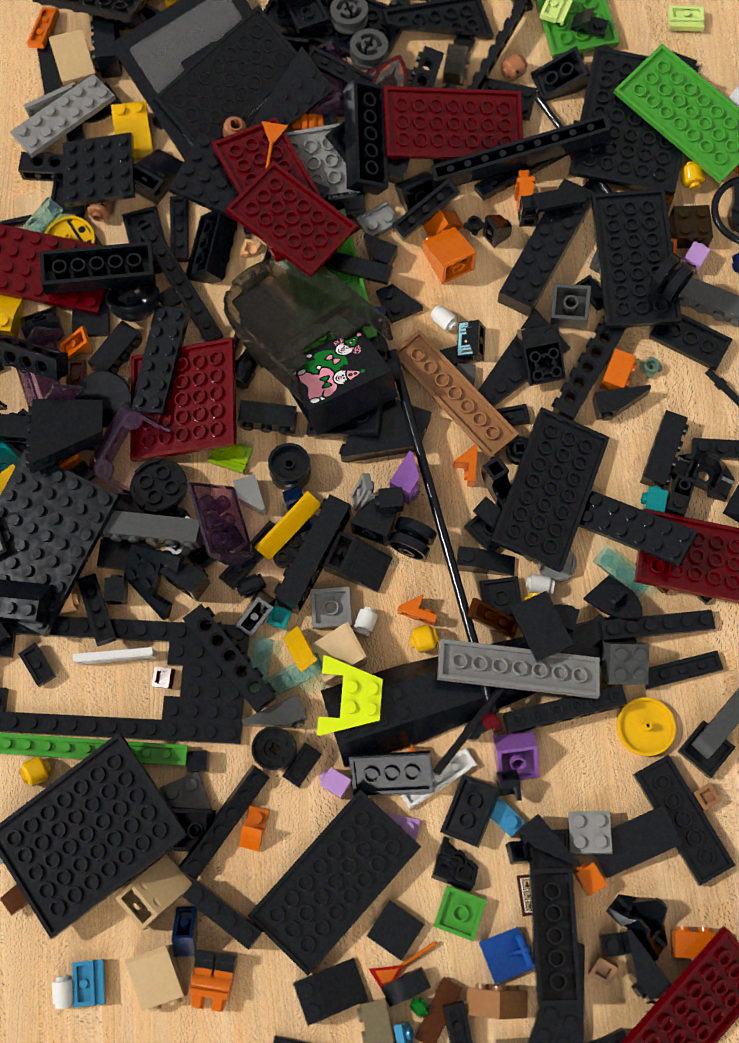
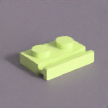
(555, 10)
(686, 18)

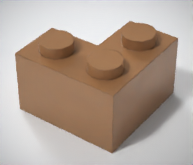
(497, 1002)

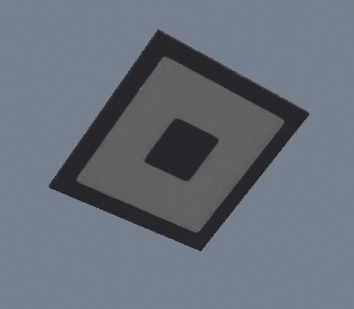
(170, 44)

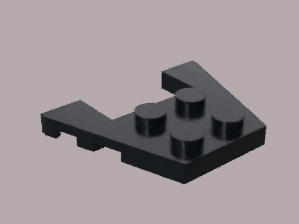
(145, 576)

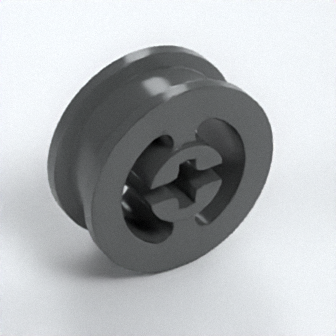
(341, 16)
(361, 43)

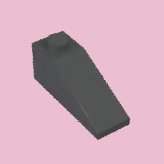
(284, 714)

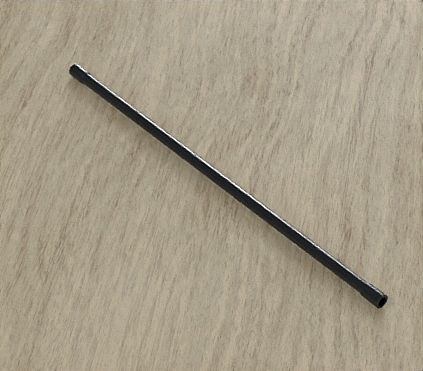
(437, 515)

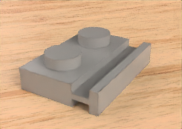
(377, 220)
(362, 492)

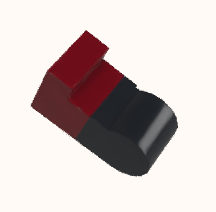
(489, 722)

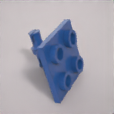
(507, 955)

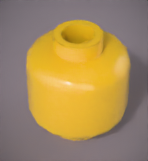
(692, 175)
(424, 638)
(35, 771)

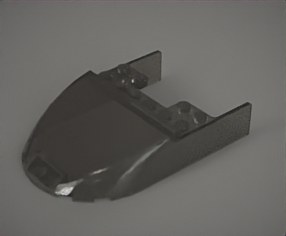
(284, 311)

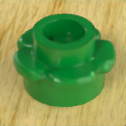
(419, 1007)

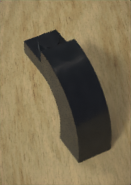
(496, 479)

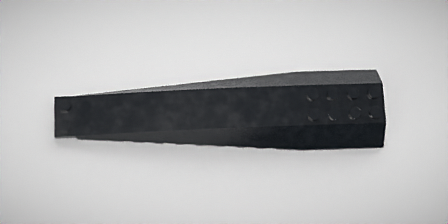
(422, 707)

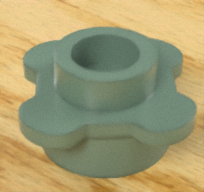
(656, 367)

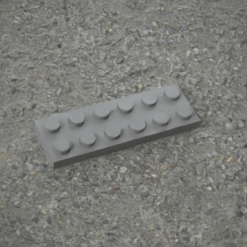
(62, 115)

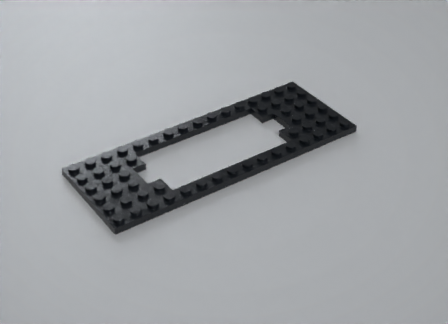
(208, 700)

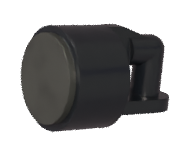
(245, 370)

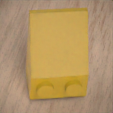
(134, 118)
(10, 315)

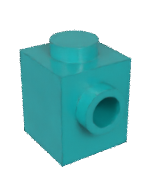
(654, 499)

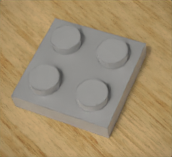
(330, 607)
(590, 832)

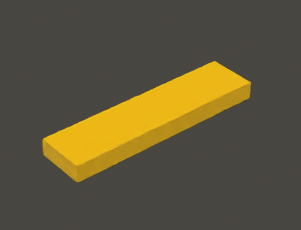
(288, 525)

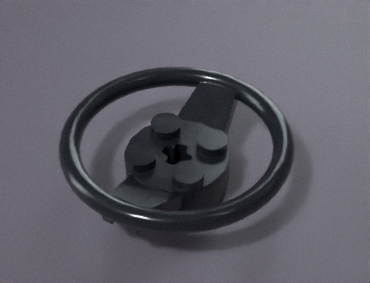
(733, 218)

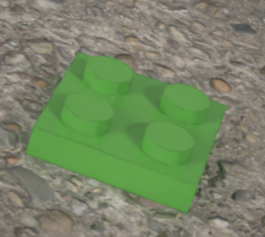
(460, 913)

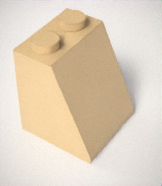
(72, 57)
(342, 646)
(156, 978)

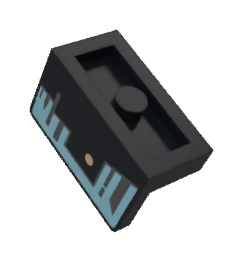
(352, 202)
(471, 340)

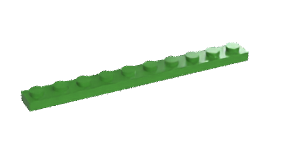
(82, 747)

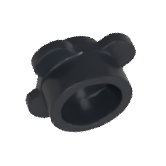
(474, 220)

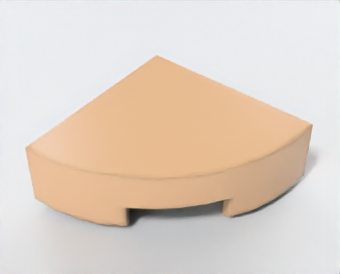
(250, 248)

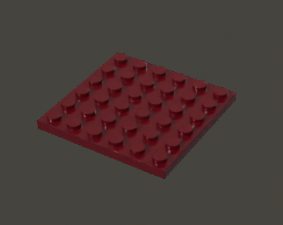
(199, 406)

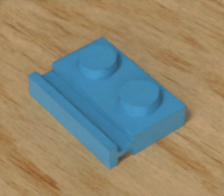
(89, 983)

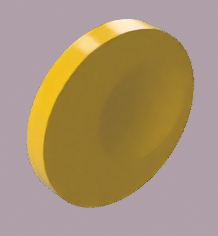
(61, 228)
(645, 727)

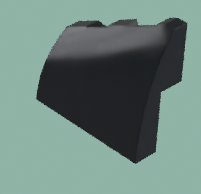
(454, 867)

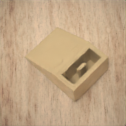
(154, 892)

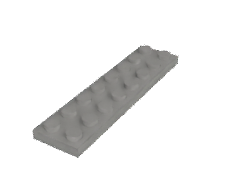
(518, 669)

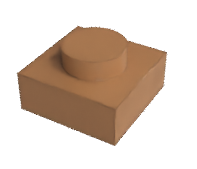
(706, 796)
(603, 969)

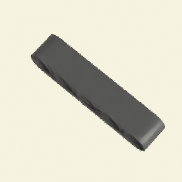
(719, 727)

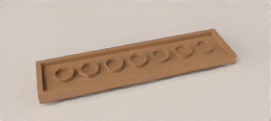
(455, 395)

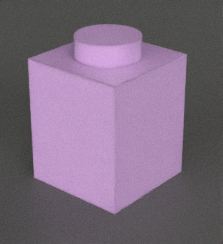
(696, 255)
(334, 782)

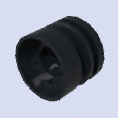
(263, 744)

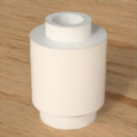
(444, 318)
(539, 584)
(365, 621)
(62, 992)

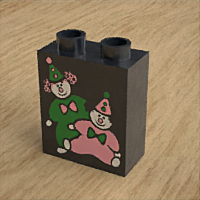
(345, 380)

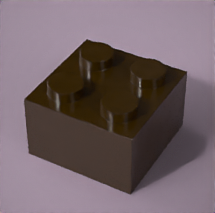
(691, 225)

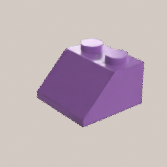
(407, 478)
(518, 753)

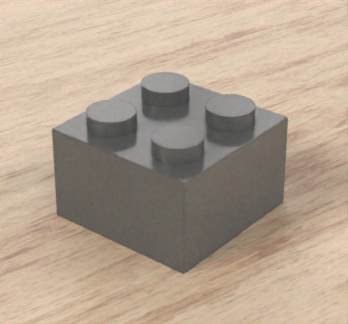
(570, 305)
(625, 663)

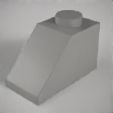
(249, 494)

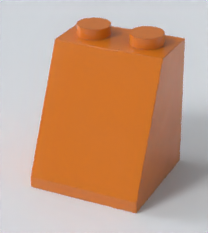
(449, 254)

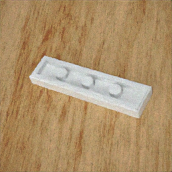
(114, 656)
(458, 766)

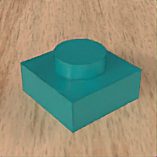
(279, 617)

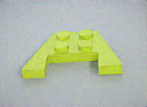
(359, 697)

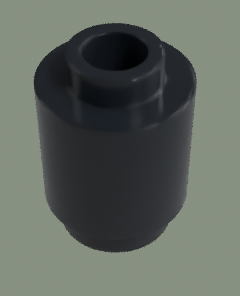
(250, 585)

